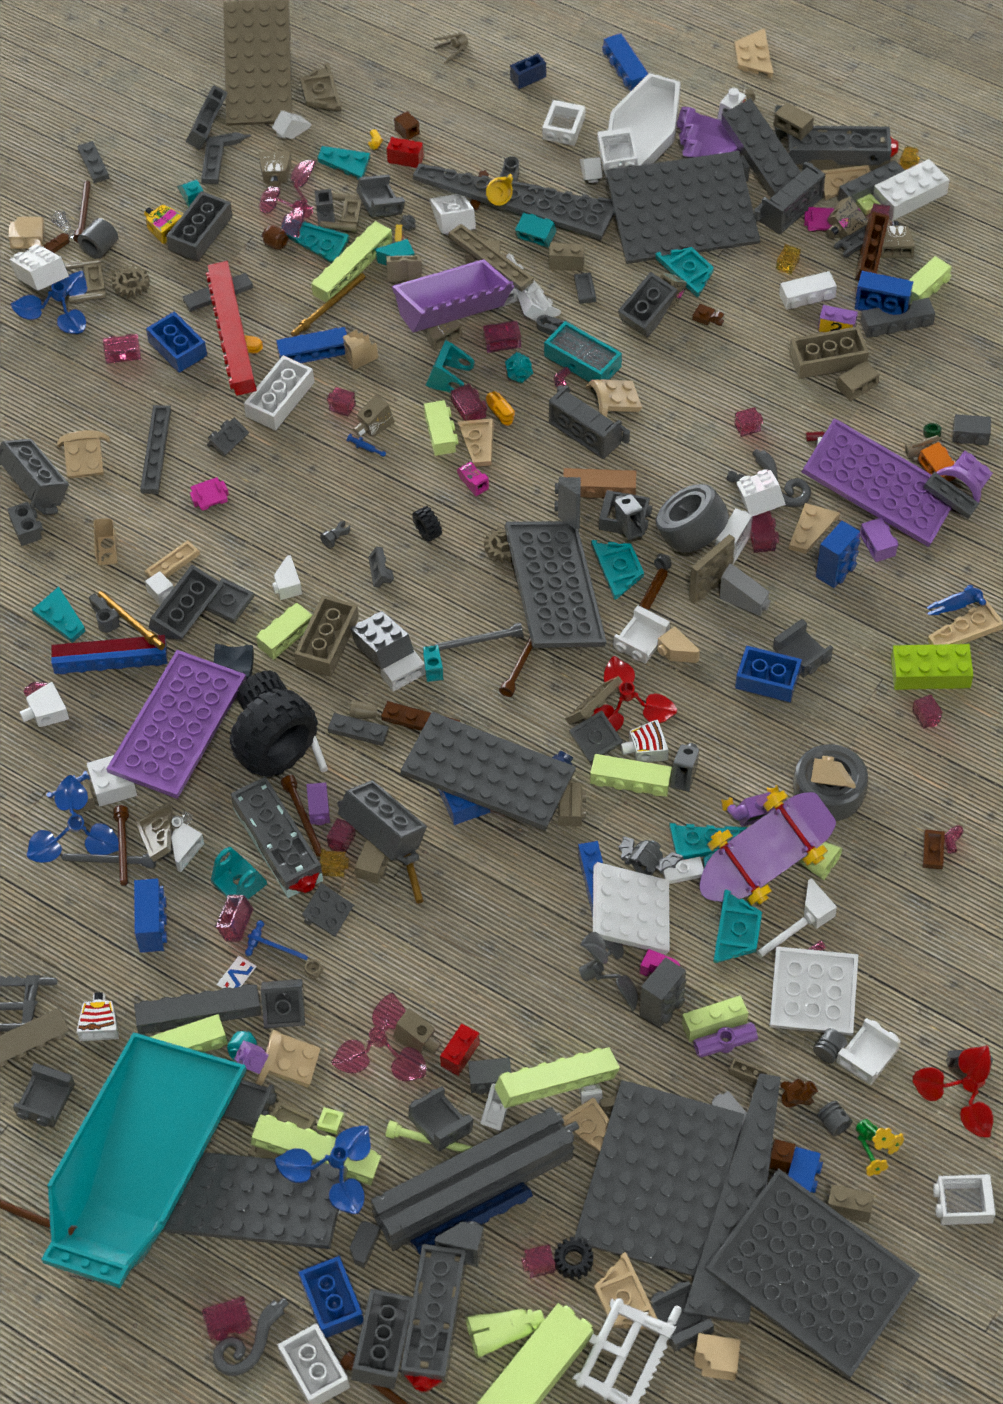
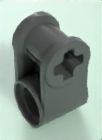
(511, 166)

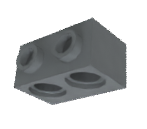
(25, 524)

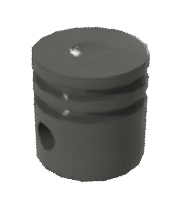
(830, 1045)
(834, 1118)

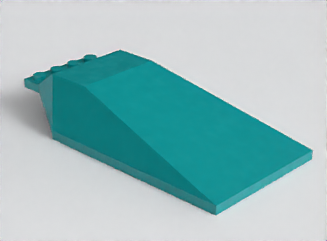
(135, 1156)

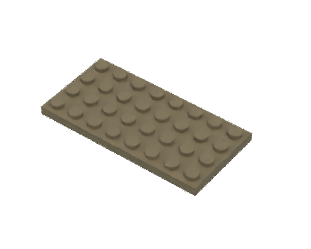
(257, 61)

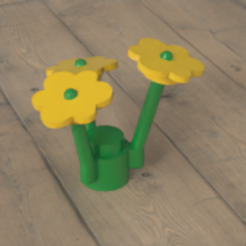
(883, 1139)

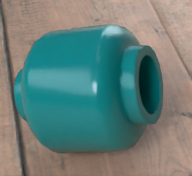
(236, 1041)

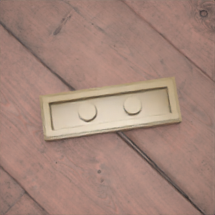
(174, 560)

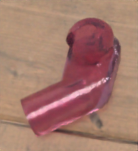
(559, 378)
(32, 687)

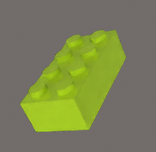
(932, 666)

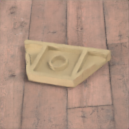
(753, 53)
(624, 1284)

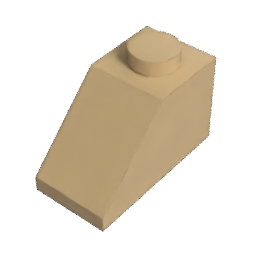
(677, 647)
(830, 772)

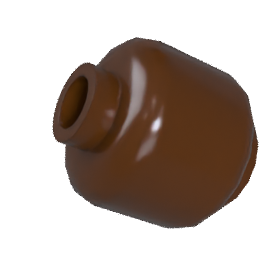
(274, 237)

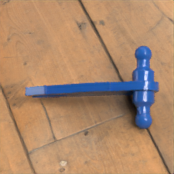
(958, 601)
(255, 937)

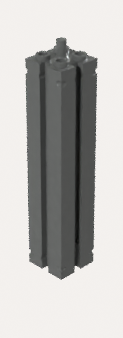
(474, 1177)

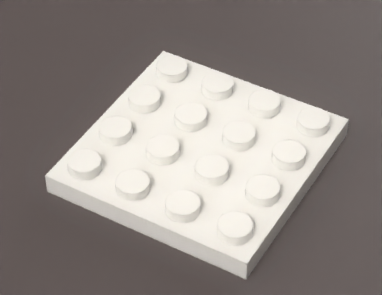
(631, 908)
(814, 990)

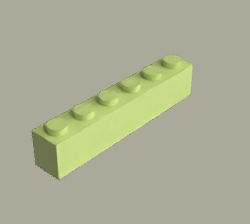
(351, 261)
(556, 1077)
(282, 1136)

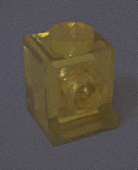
(909, 157)
(788, 259)
(334, 863)

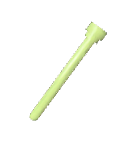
(395, 1130)

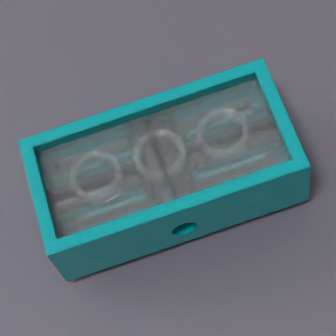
(582, 353)

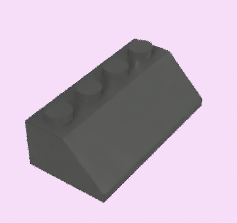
(184, 604)

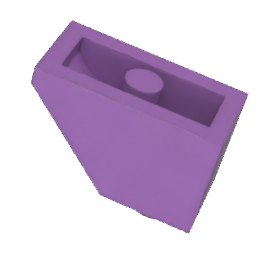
(318, 803)

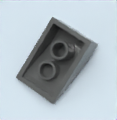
(647, 304)
(568, 500)

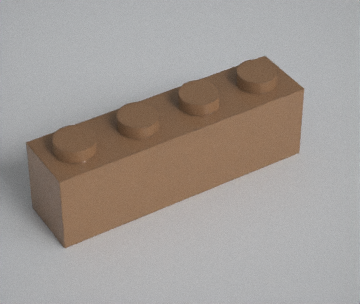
(597, 481)

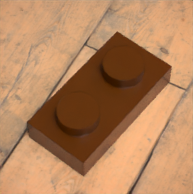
(933, 849)

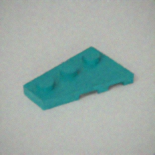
(349, 161)
(59, 615)

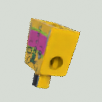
(161, 221)

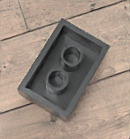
(382, 640)
(663, 993)

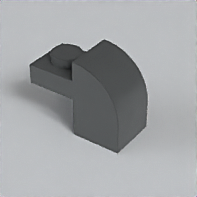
(324, 205)

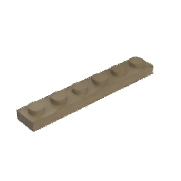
(482, 250)

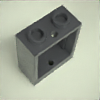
(612, 525)

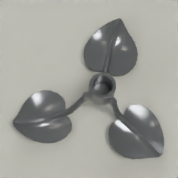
(596, 946)

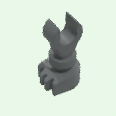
(328, 537)

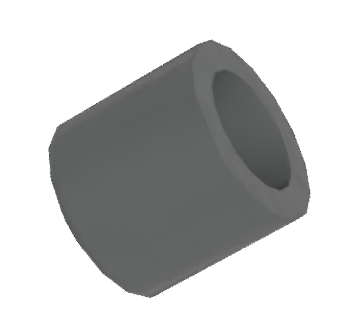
(98, 238)

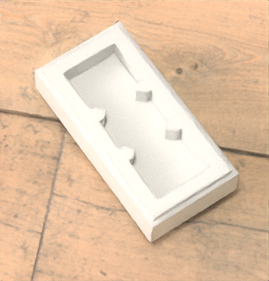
(684, 870)

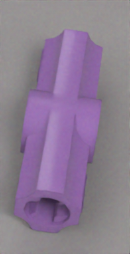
(713, 1044)

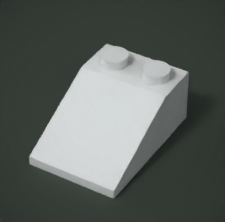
(452, 211)

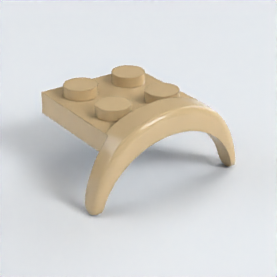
(616, 395)
(83, 453)
(289, 1059)

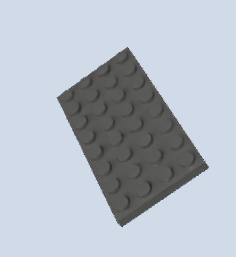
(555, 585)
(488, 771)
(256, 1203)

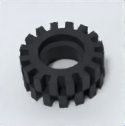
(427, 523)
(573, 1246)

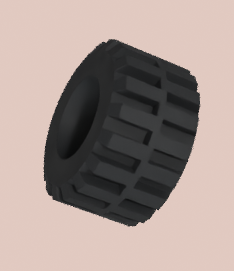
(257, 685)

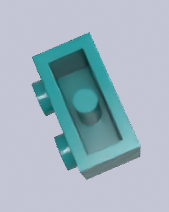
(535, 230)

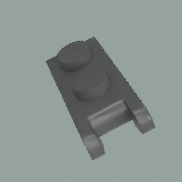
(852, 242)

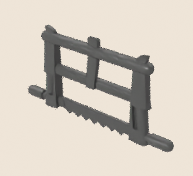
(31, 985)

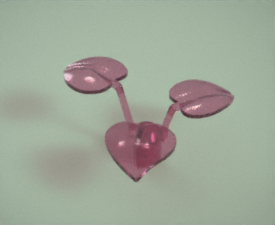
(292, 221)
(352, 1054)

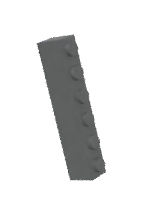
(179, 1011)

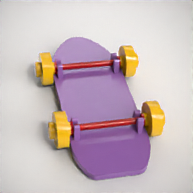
(767, 847)

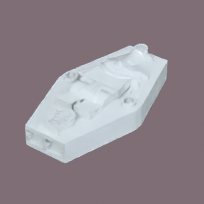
(651, 114)

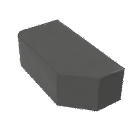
(364, 1243)

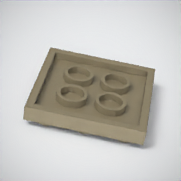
(710, 568)

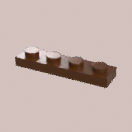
(406, 716)

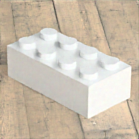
(911, 189)
(38, 267)
(279, 392)

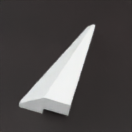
(533, 299)

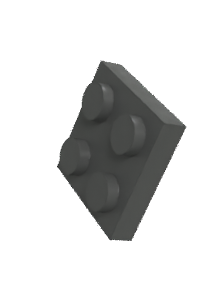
(230, 601)
(595, 736)

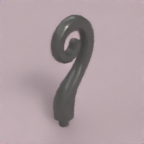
(767, 462)
(269, 1315)

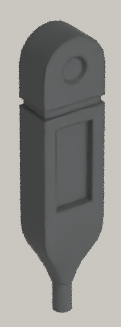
(228, 139)

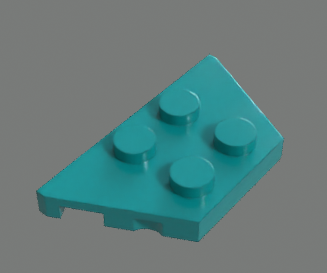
(688, 266)
(618, 565)
(737, 929)

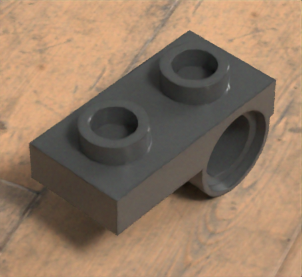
(104, 613)

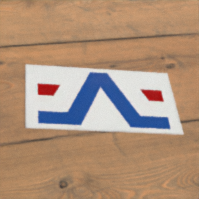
(237, 973)

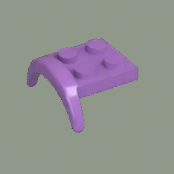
(970, 472)

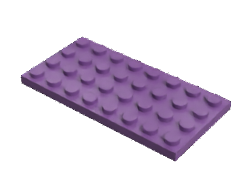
(877, 481)
(176, 724)

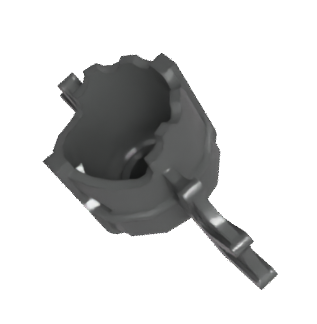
(647, 854)

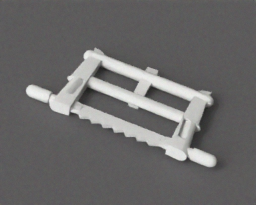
(639, 1319)

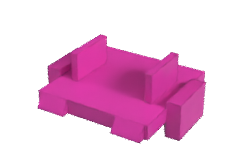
(817, 217)
(209, 493)

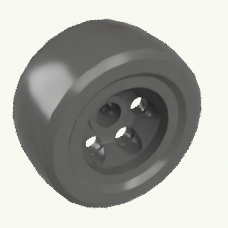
(692, 518)
(839, 802)

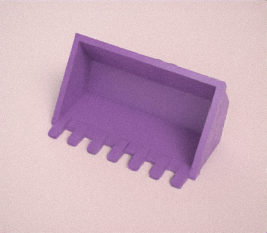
(451, 295)

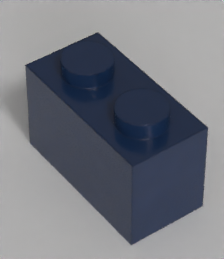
(528, 71)

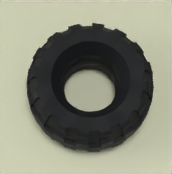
(273, 732)

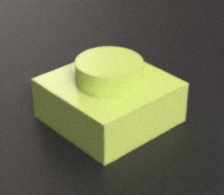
(866, 203)
(330, 1120)

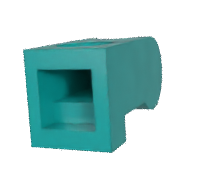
(433, 663)

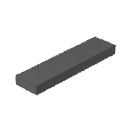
(203, 297)

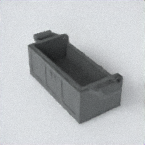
(792, 200)
(585, 423)
(34, 474)
(383, 821)

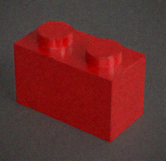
(405, 152)
(460, 1049)

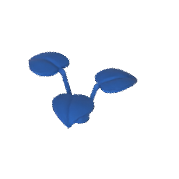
(71, 322)
(71, 796)
(350, 1143)

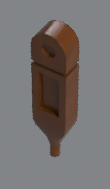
(57, 243)

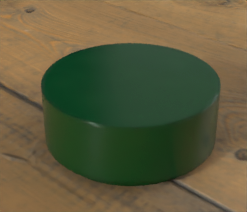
(931, 430)

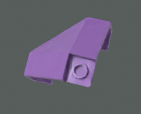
(702, 134)

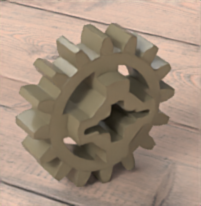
(130, 281)
(500, 546)

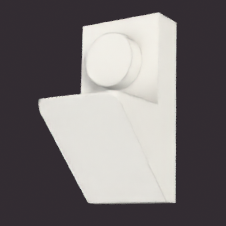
(494, 1111)

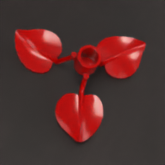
(656, 706)
(976, 1064)

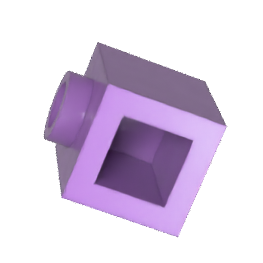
(251, 1056)

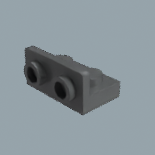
(228, 437)

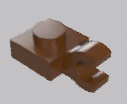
(706, 314)

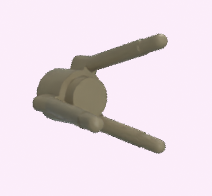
(458, 40)
(913, 450)

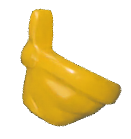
(500, 190)

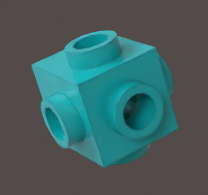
(519, 367)

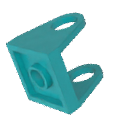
(448, 356)
(233, 868)

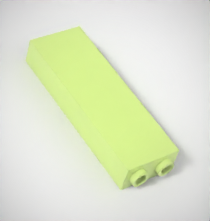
(541, 1359)

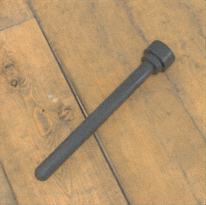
(514, 631)
(145, 860)

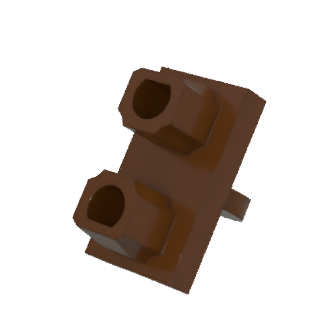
(798, 1093)

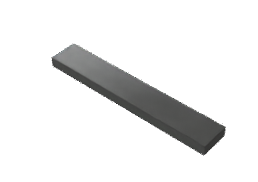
(155, 449)

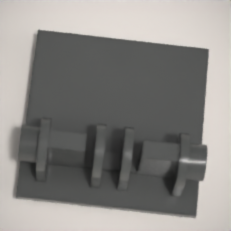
(327, 910)

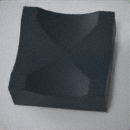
(235, 658)

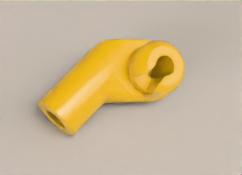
(376, 141)

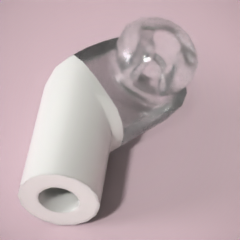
(185, 818)

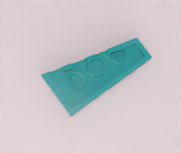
(321, 241)
(693, 840)

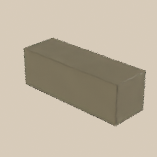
(746, 1071)

